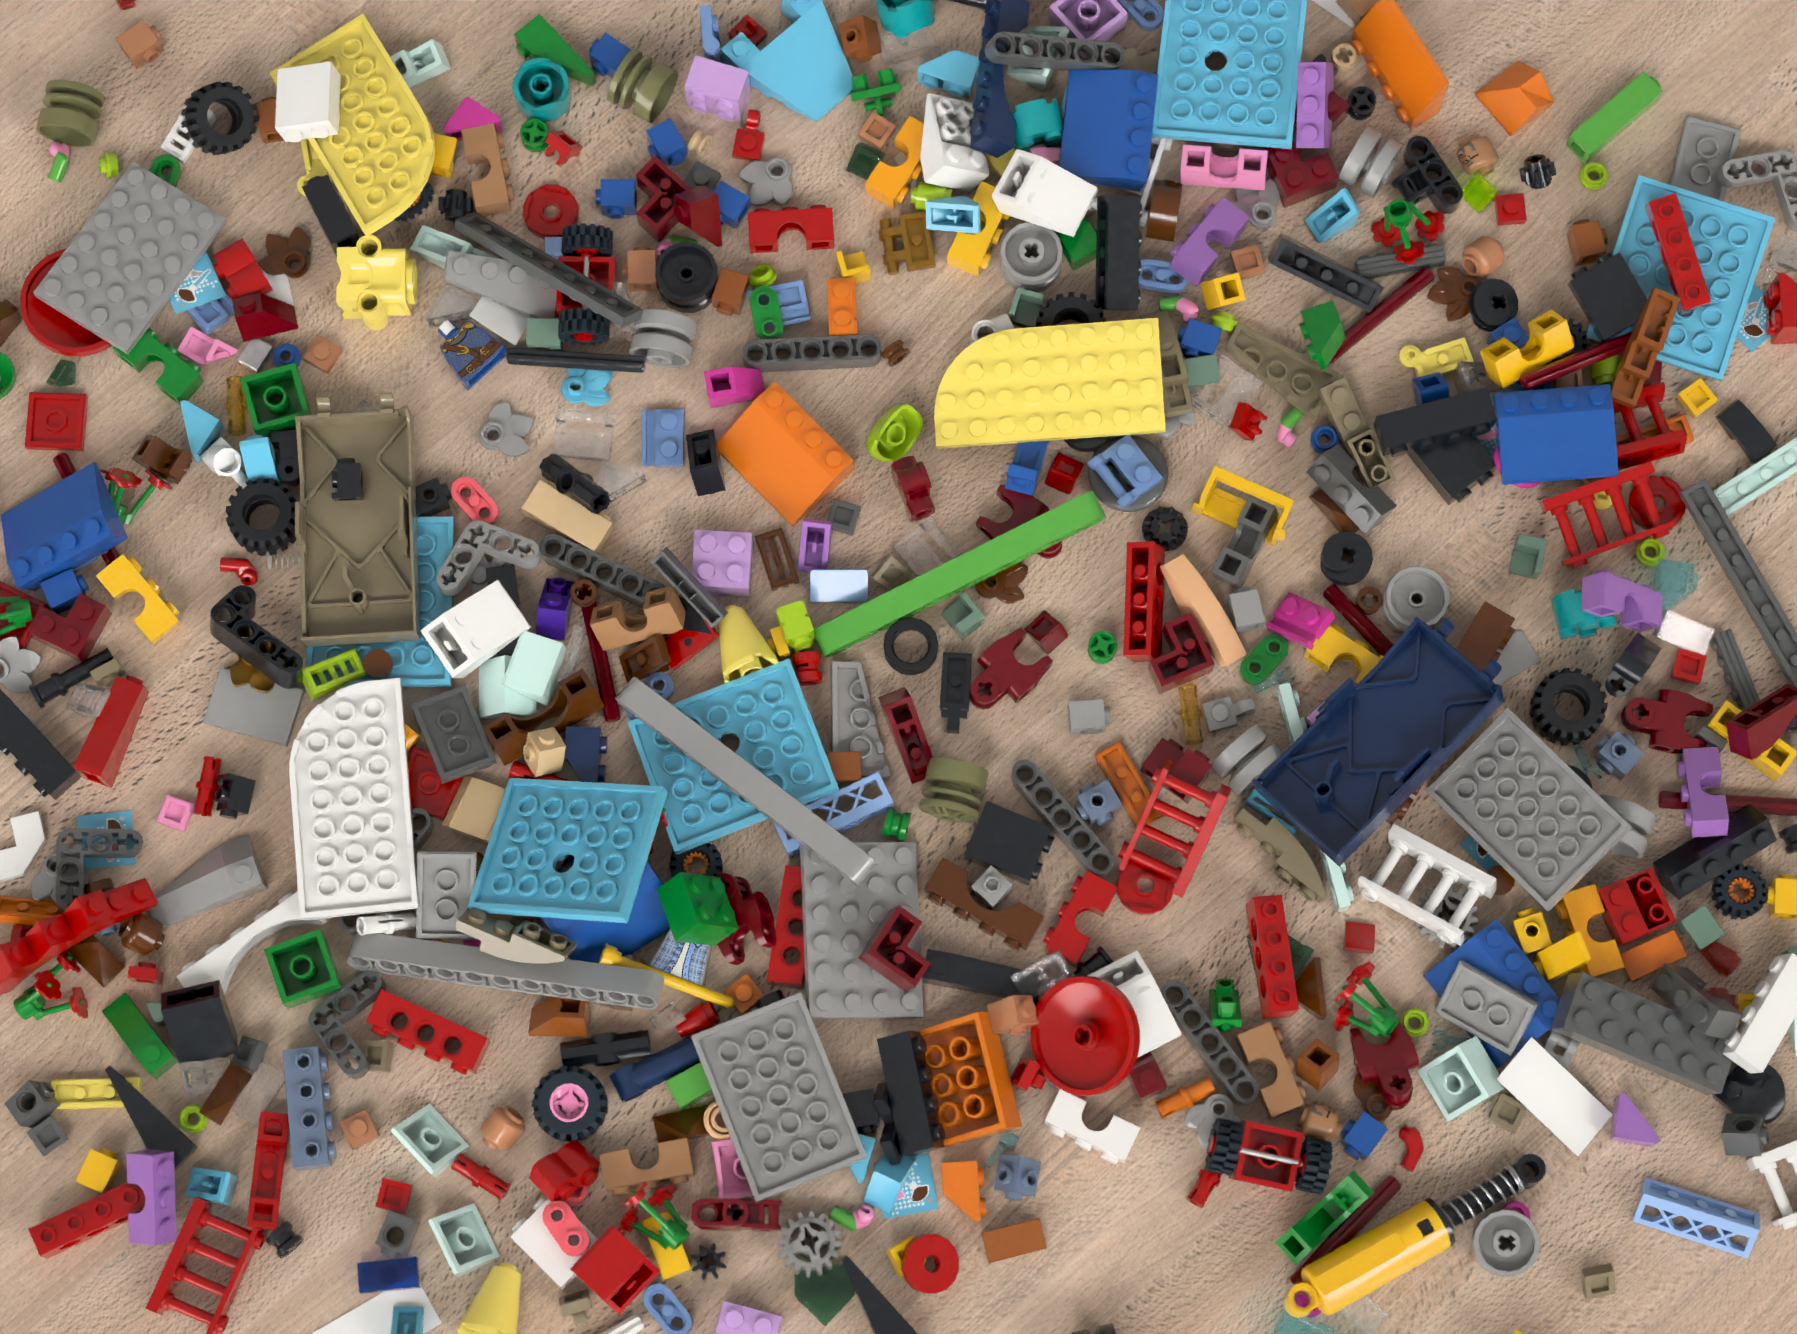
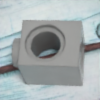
(1245, 610)
(1088, 717)
(991, 888)

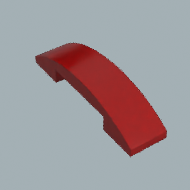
(268, 1170)

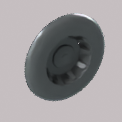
(1107, 497)

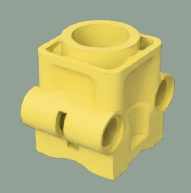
(375, 282)

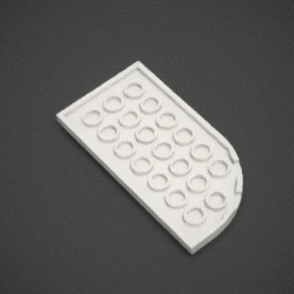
(353, 805)

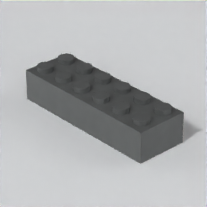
(1640, 1033)

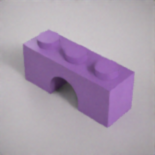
(1313, 123)
(1220, 224)
(1609, 594)
(1705, 812)
(156, 1176)

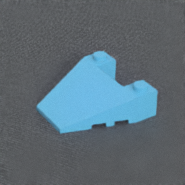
(800, 65)

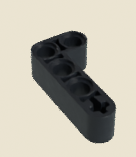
(238, 610)

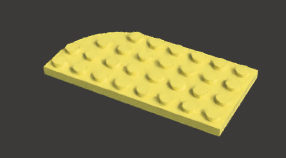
(383, 135)
(1053, 385)

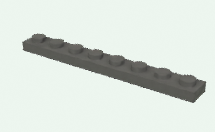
(548, 269)
(1743, 575)

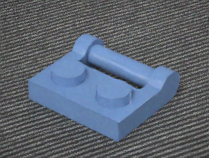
(710, 33)
(1133, 467)

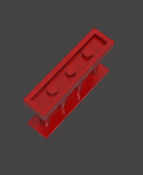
(1648, 449)
(1585, 496)
(1190, 850)
(176, 1271)

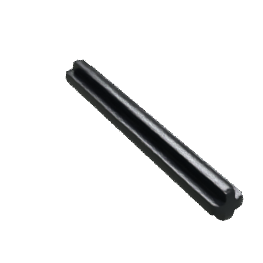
(576, 360)

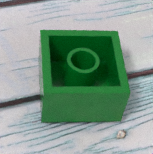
(275, 399)
(697, 909)
(303, 968)

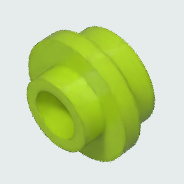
(108, 164)
(1597, 169)
(762, 276)
(1224, 321)
(1655, 545)
(1423, 1020)
(184, 1117)

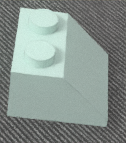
(1461, 1078)

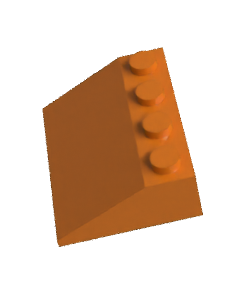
(1400, 63)
(785, 454)
(970, 1079)

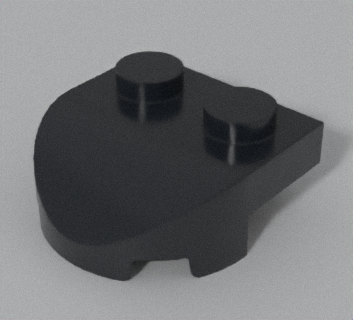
(1754, 1093)

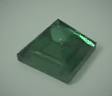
(63, 374)

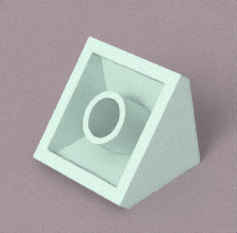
(1033, 76)
(535, 667)
(497, 698)
(430, 1139)
(464, 1239)

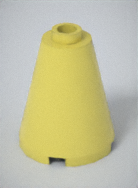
(742, 645)
(496, 1304)

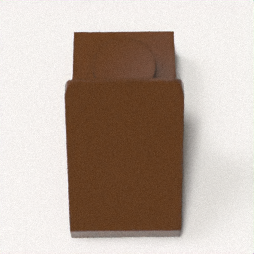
(646, 659)

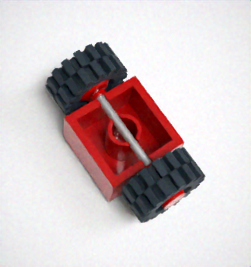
(588, 252)
(1268, 1156)

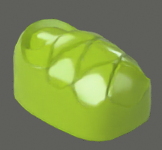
(894, 433)

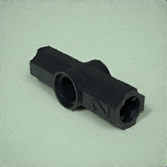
(574, 483)
(606, 1049)

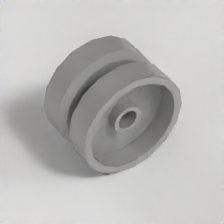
(1373, 162)
(1044, 252)
(664, 338)
(1416, 584)
(1244, 756)
(1642, 823)
(1523, 1240)

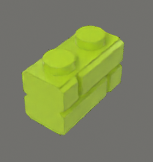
(796, 626)

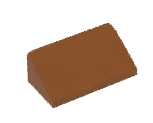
(1013, 1240)

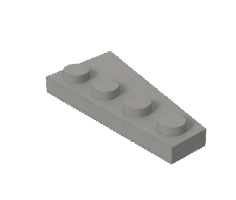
(501, 282)
(853, 720)

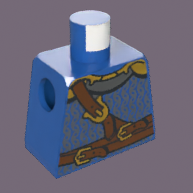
(470, 351)

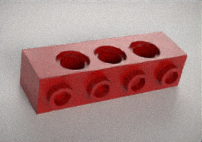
(1677, 253)
(1143, 601)
(1272, 957)
(779, 971)
(390, 1006)
(87, 1220)

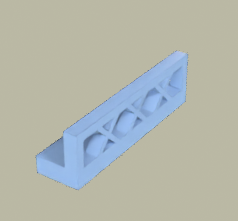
(848, 819)
(1705, 1210)

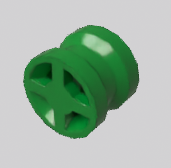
(532, 129)
(1101, 641)
(896, 824)

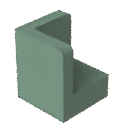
(1025, 308)
(543, 333)
(1202, 371)
(1527, 556)
(964, 616)
(1700, 927)

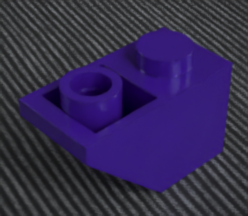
(554, 609)

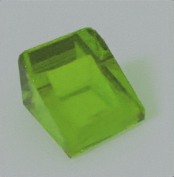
(1479, 193)

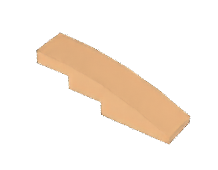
(1195, 596)

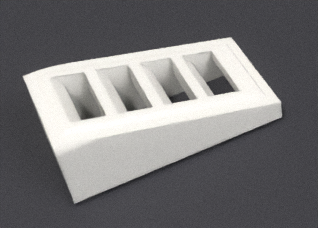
(174, 135)

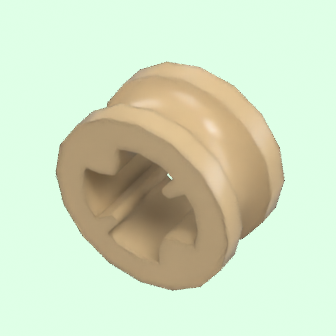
(1347, 49)
(699, 143)

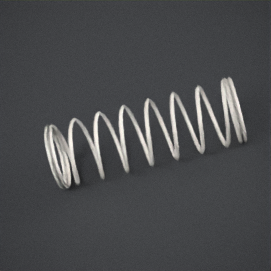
(270, 558)

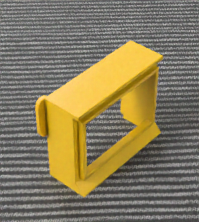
(1227, 507)

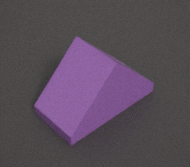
(814, 545)
(1630, 1125)

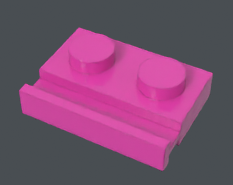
(1300, 620)

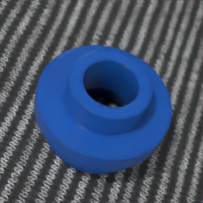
(286, 348)
(1324, 431)

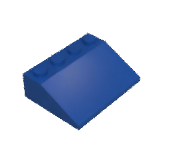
(1109, 127)
(1556, 434)
(61, 528)
(644, 924)
(1500, 957)

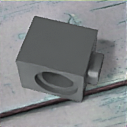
(22, 1107)
(1744, 1134)
(392, 1221)

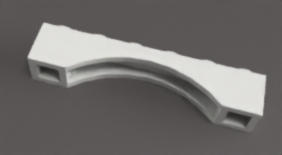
(223, 959)

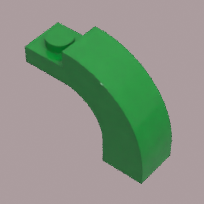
(1324, 1217)

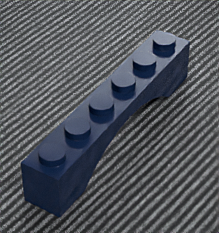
(993, 122)
(584, 755)

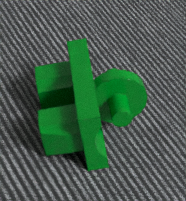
(887, 85)
(1225, 1006)

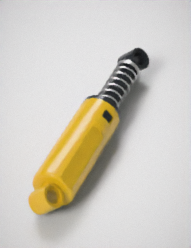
(1402, 1242)

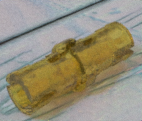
(235, 406)
(1190, 714)

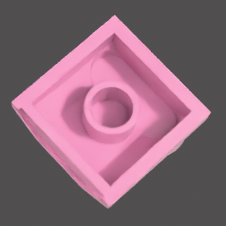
(729, 1172)

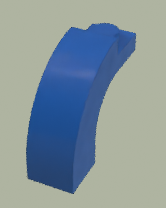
(1026, 467)

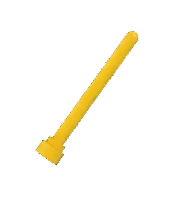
(613, 957)

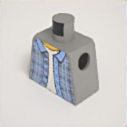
(683, 959)

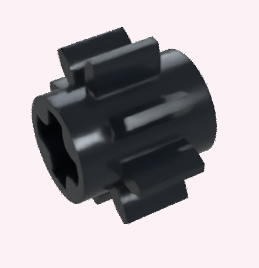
(1537, 171)
(455, 204)
(705, 1254)

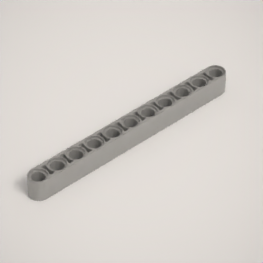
(746, 781)
(476, 968)

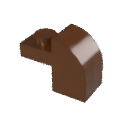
(1164, 210)
(163, 459)

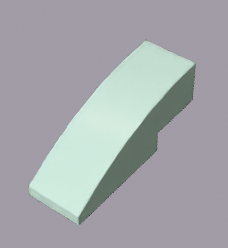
(421, 63)
(435, 244)

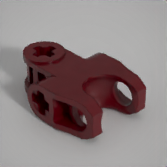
(914, 487)
(1024, 508)
(1005, 674)
(1665, 719)
(751, 914)
(1386, 1064)
(752, 1214)

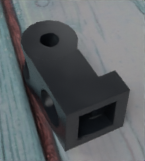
(288, 466)

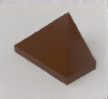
(1333, 512)
(96, 960)
(1311, 991)
(225, 1093)
(681, 1124)

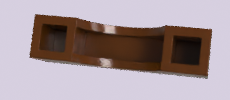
(572, 702)
(1015, 924)

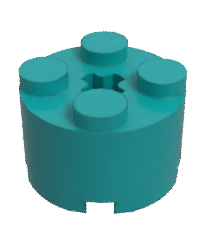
(905, 15)
(544, 105)
(1037, 124)
(1574, 621)

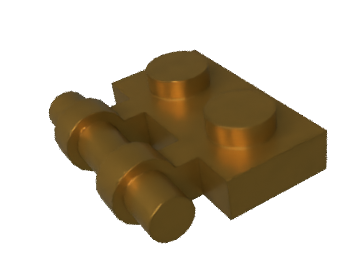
(916, 243)

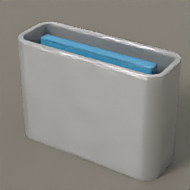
(256, 355)

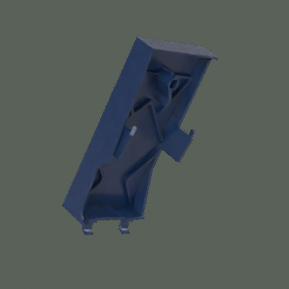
(1380, 739)

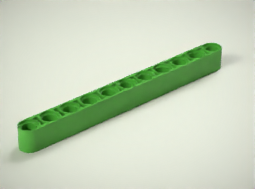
(959, 574)

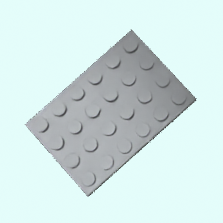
(130, 257)
(1528, 809)
(840, 924)
(779, 1097)

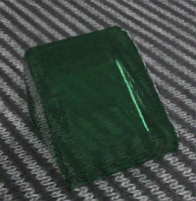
(864, 160)

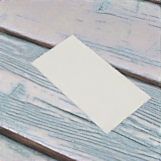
(1554, 1096)
(377, 1314)

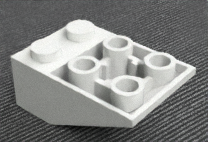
(946, 147)
(1043, 193)
(475, 629)
(1138, 985)

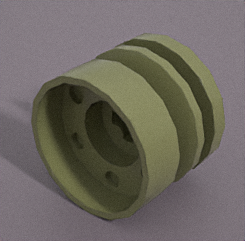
(641, 85)
(70, 113)
(952, 796)

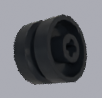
(671, 275)

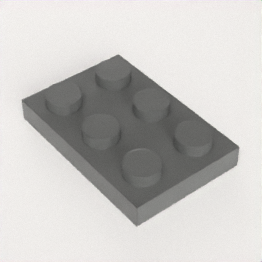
(453, 734)

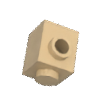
(544, 751)

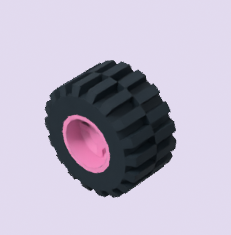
(570, 1104)

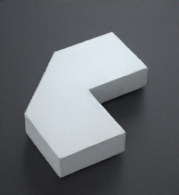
(29, 839)

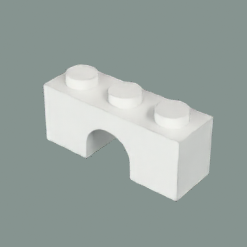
(1066, 1119)

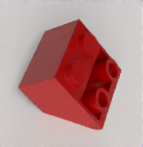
(1782, 307)
(1635, 907)
(615, 1269)

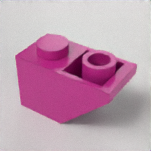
(733, 385)

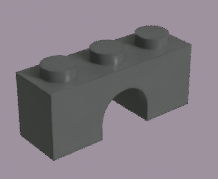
(1362, 505)
(1252, 530)
(1686, 995)

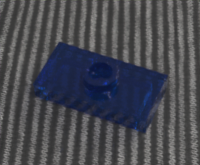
(388, 1275)

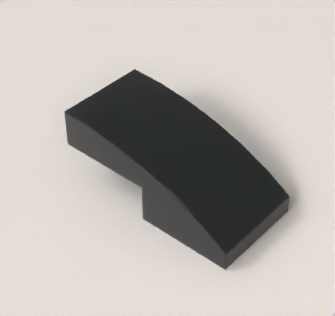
(1746, 430)

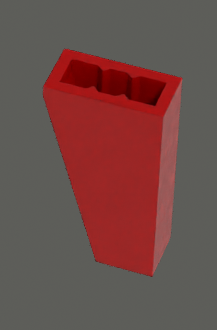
(112, 732)

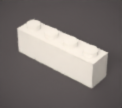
(1766, 1018)

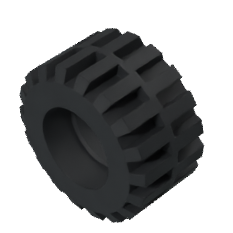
(240, 111)
(1069, 309)
(247, 501)
(1581, 687)

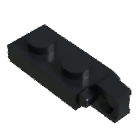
(955, 688)

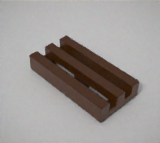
(783, 582)

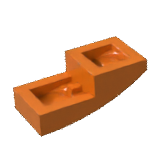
(1653, 954)

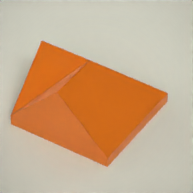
(1516, 97)

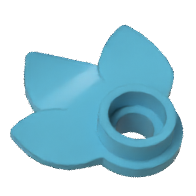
(590, 384)

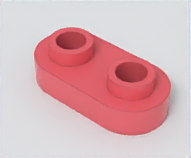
(476, 502)
(565, 1228)

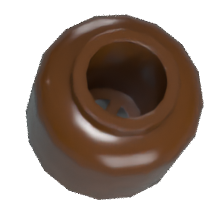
(141, 934)

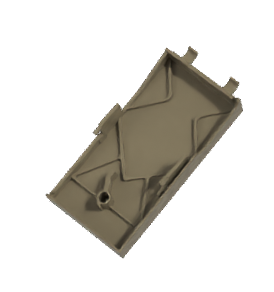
(358, 553)

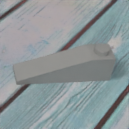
(214, 881)

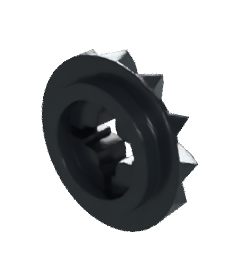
(1178, 528)

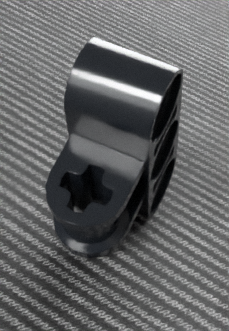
(1417, 185)
(1631, 665)

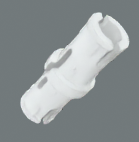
(386, 923)

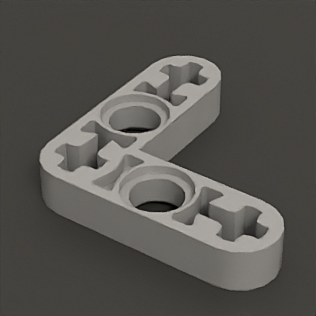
(1778, 175)
(484, 545)

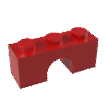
(767, 227)
(1090, 895)

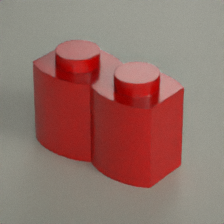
(241, 270)
(565, 1171)

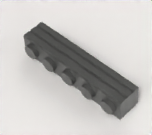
(1386, 264)
(689, 587)
(1735, 669)

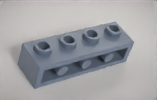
(307, 1108)

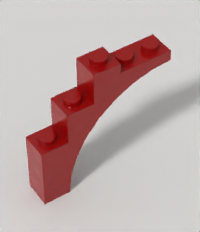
(79, 921)

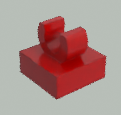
(750, 29)
(564, 144)
(1247, 421)
(1026, 1075)

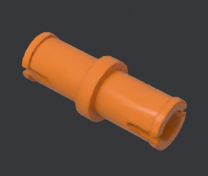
(1185, 1097)

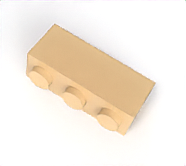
(567, 517)

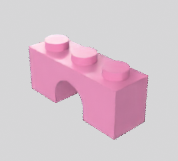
(1242, 171)

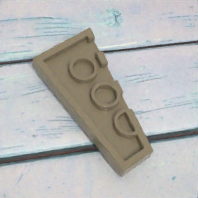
(1282, 369)

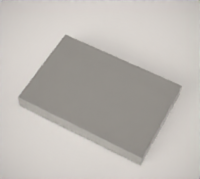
(1700, 155)
(253, 713)
(443, 892)
(1486, 1007)

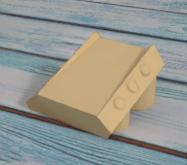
(474, 809)

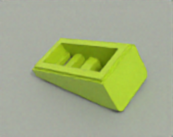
(337, 682)

